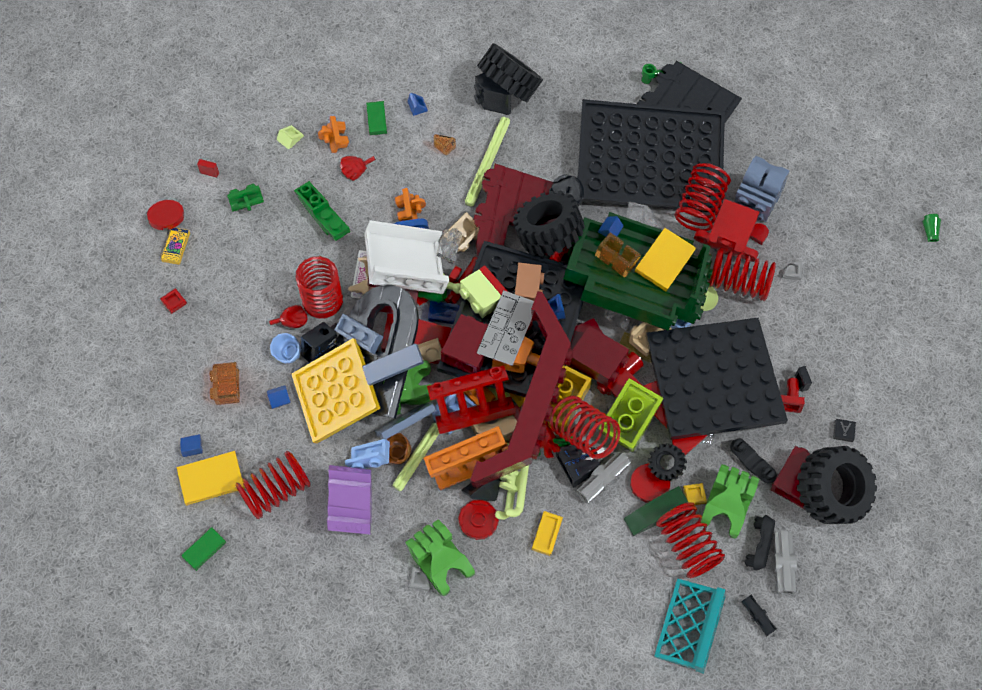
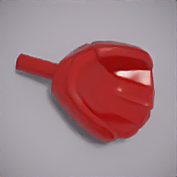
(354, 166)
(292, 317)

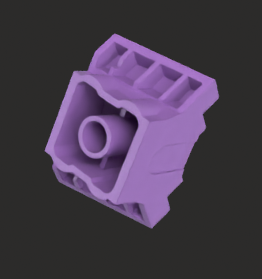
(349, 500)

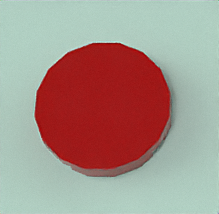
(165, 214)
(647, 485)
(476, 526)

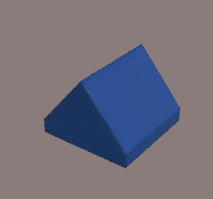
(416, 104)
(612, 225)
(557, 306)
(278, 397)

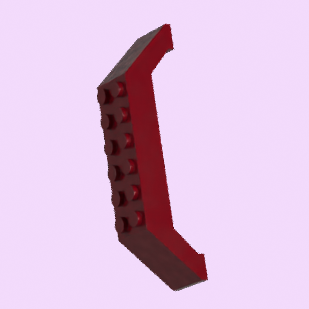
(538, 402)

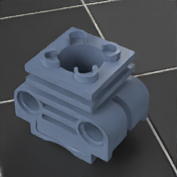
(761, 187)

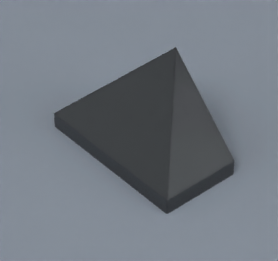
(485, 492)

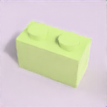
(479, 293)

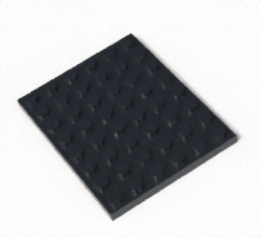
(647, 152)
(504, 265)

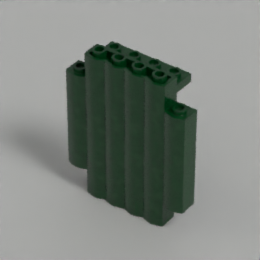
(635, 294)

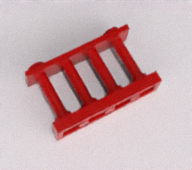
(476, 414)

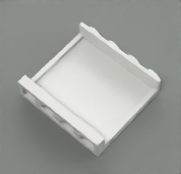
(404, 257)

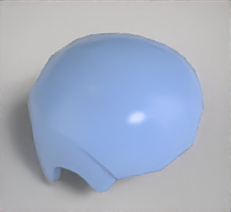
(285, 348)

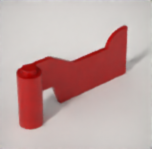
(633, 366)

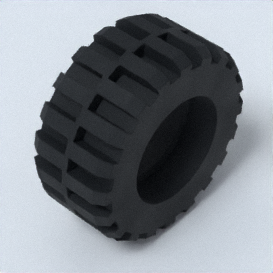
(856, 479)

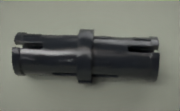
(759, 615)

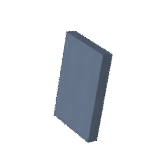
(405, 420)

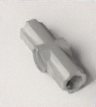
(603, 477)
(784, 562)

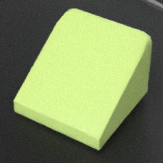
(289, 136)

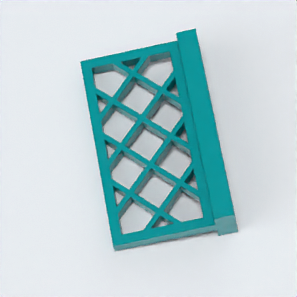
(708, 630)

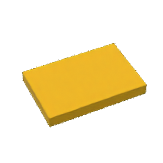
(665, 259)
(210, 478)

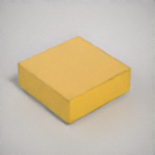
(695, 493)

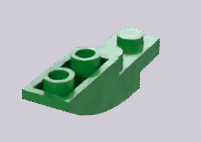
(321, 211)

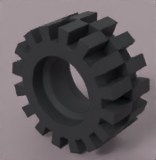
(679, 462)

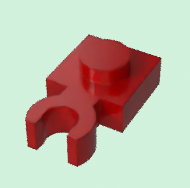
(548, 443)

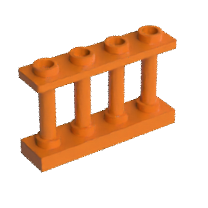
(458, 461)

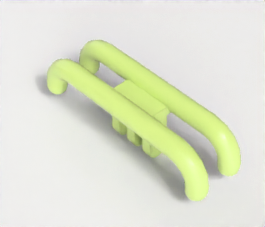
(514, 483)

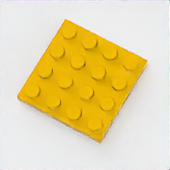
(335, 391)

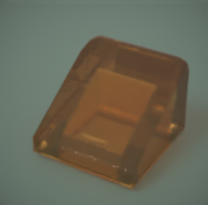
(444, 143)

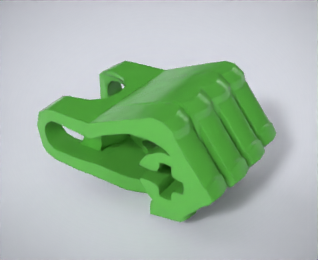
(412, 392)
(731, 497)
(437, 555)

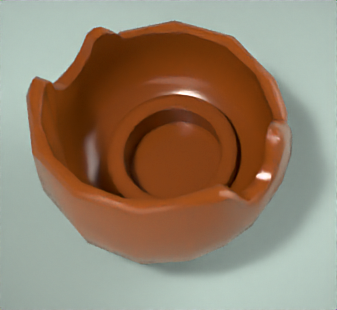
(399, 449)

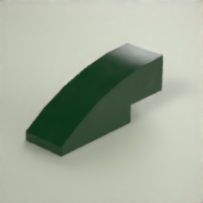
(648, 514)

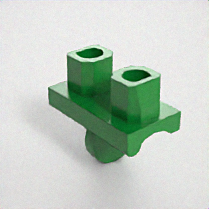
(245, 198)

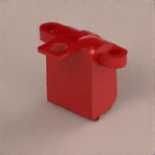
(731, 230)

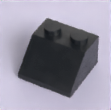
(491, 95)

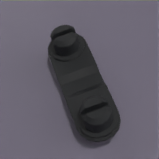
(753, 461)
(760, 558)

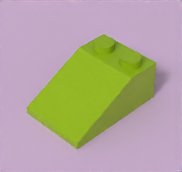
(633, 412)

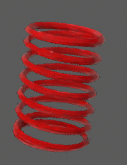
(708, 183)
(306, 289)
(763, 294)
(585, 407)
(299, 472)
(678, 522)

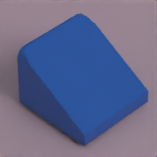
(191, 445)

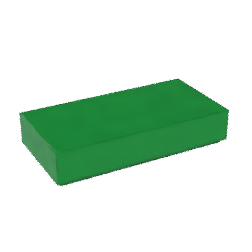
(376, 118)
(203, 549)

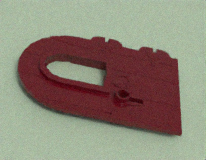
(505, 194)

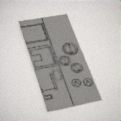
(507, 328)

